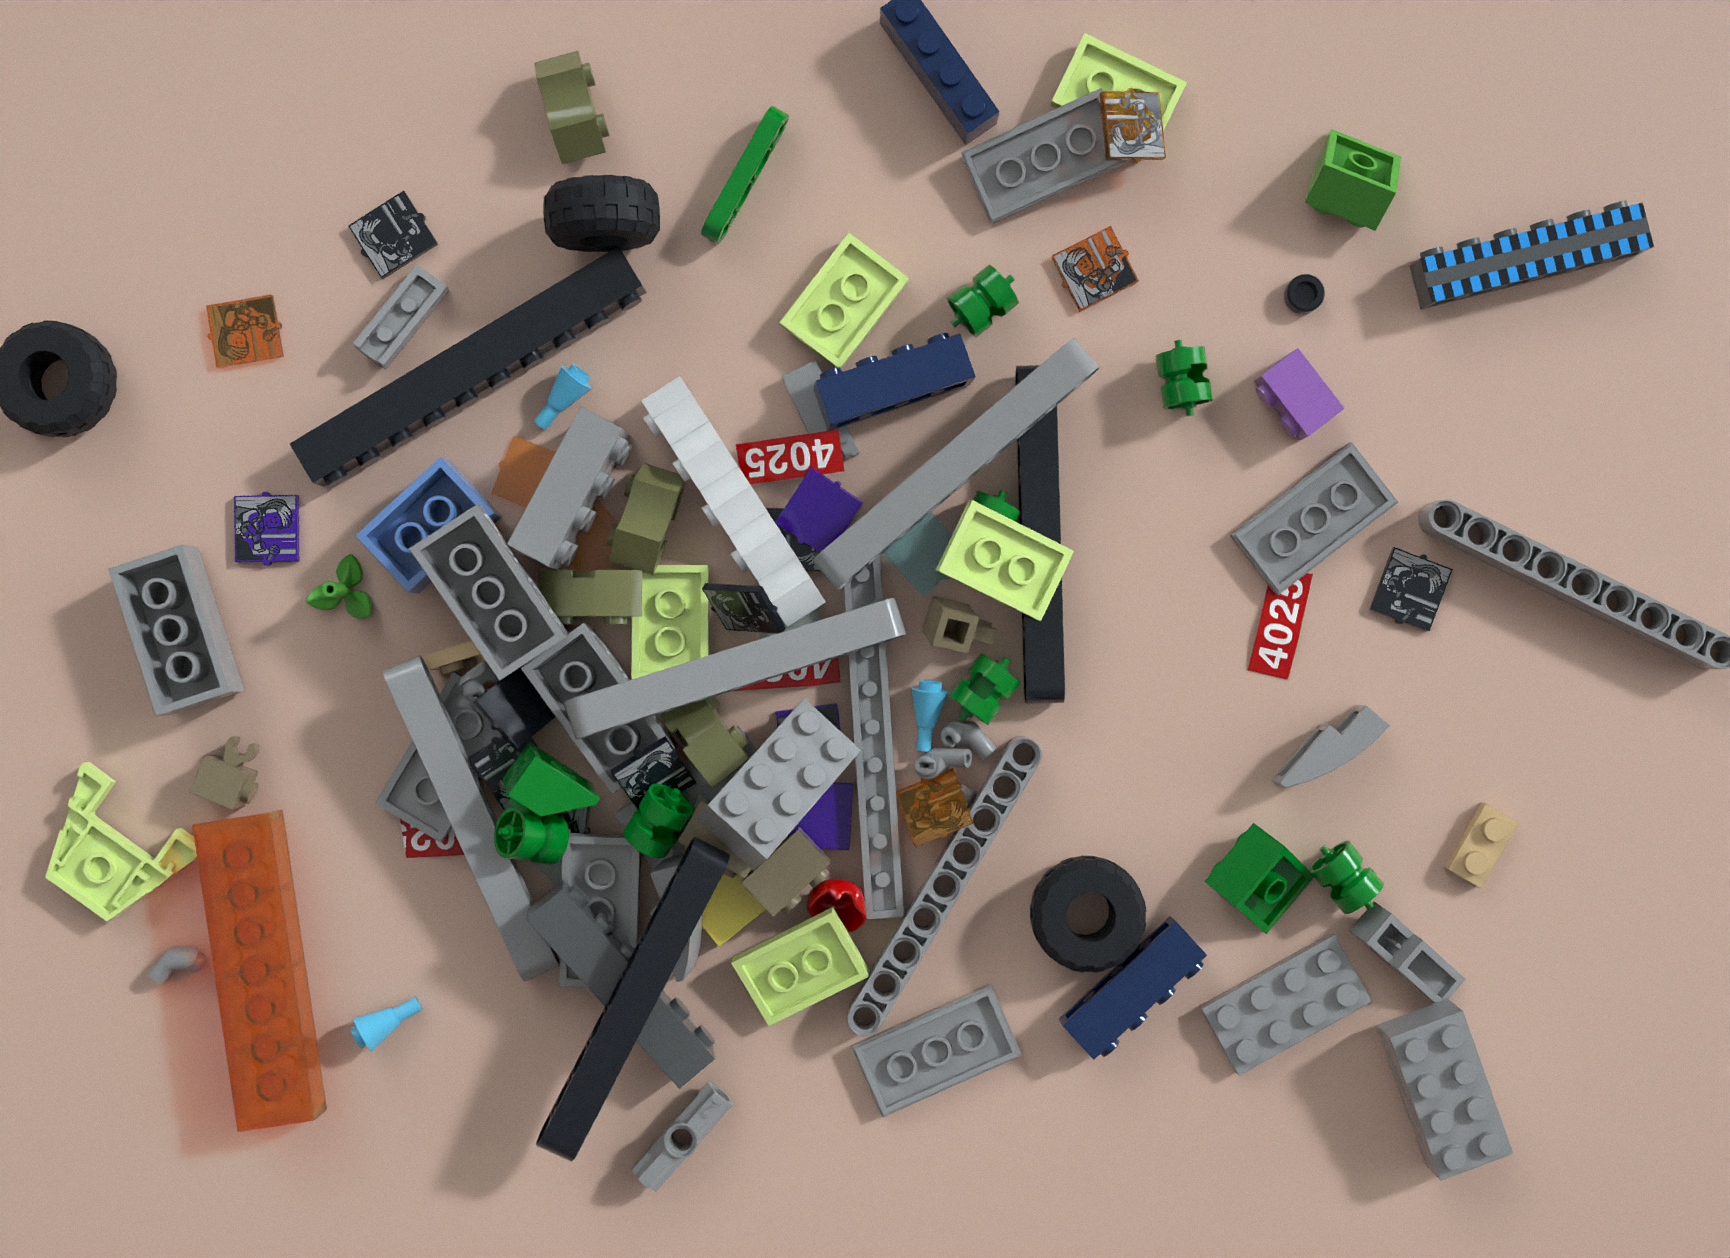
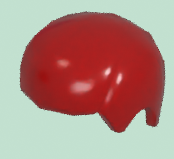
(843, 897)

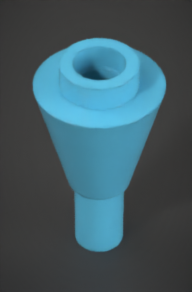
(567, 389)
(928, 704)
(377, 1026)

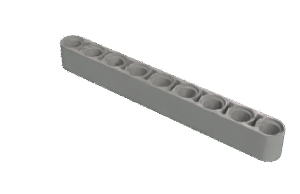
(956, 464)
(1595, 589)
(734, 668)
(468, 814)
(939, 903)

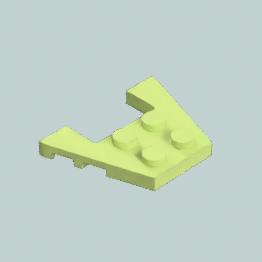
(103, 865)

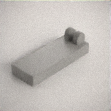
(400, 317)
(800, 387)

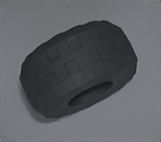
(601, 213)
(89, 383)
(1109, 944)

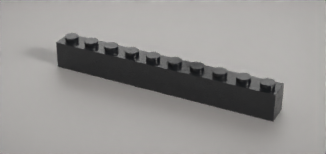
(469, 368)

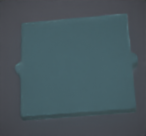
(919, 553)

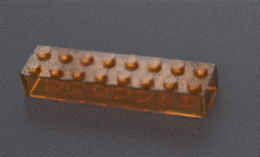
(260, 970)

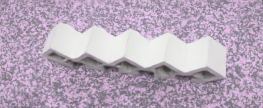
(731, 500)

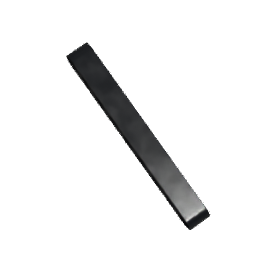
(1041, 513)
(633, 999)

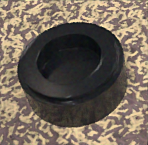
(1304, 294)

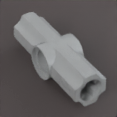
(666, 1152)

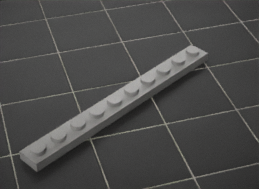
(875, 760)

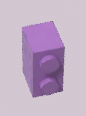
(1298, 395)

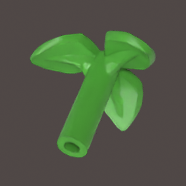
(330, 594)

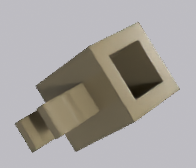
(955, 625)
(225, 778)

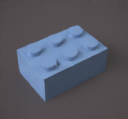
(417, 512)

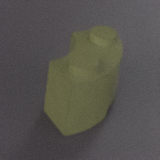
(570, 106)
(650, 507)
(593, 594)
(707, 739)

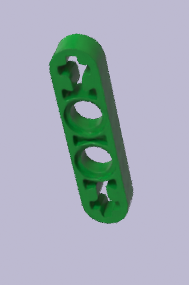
(745, 174)

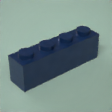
(939, 67)
(893, 381)
(1133, 988)

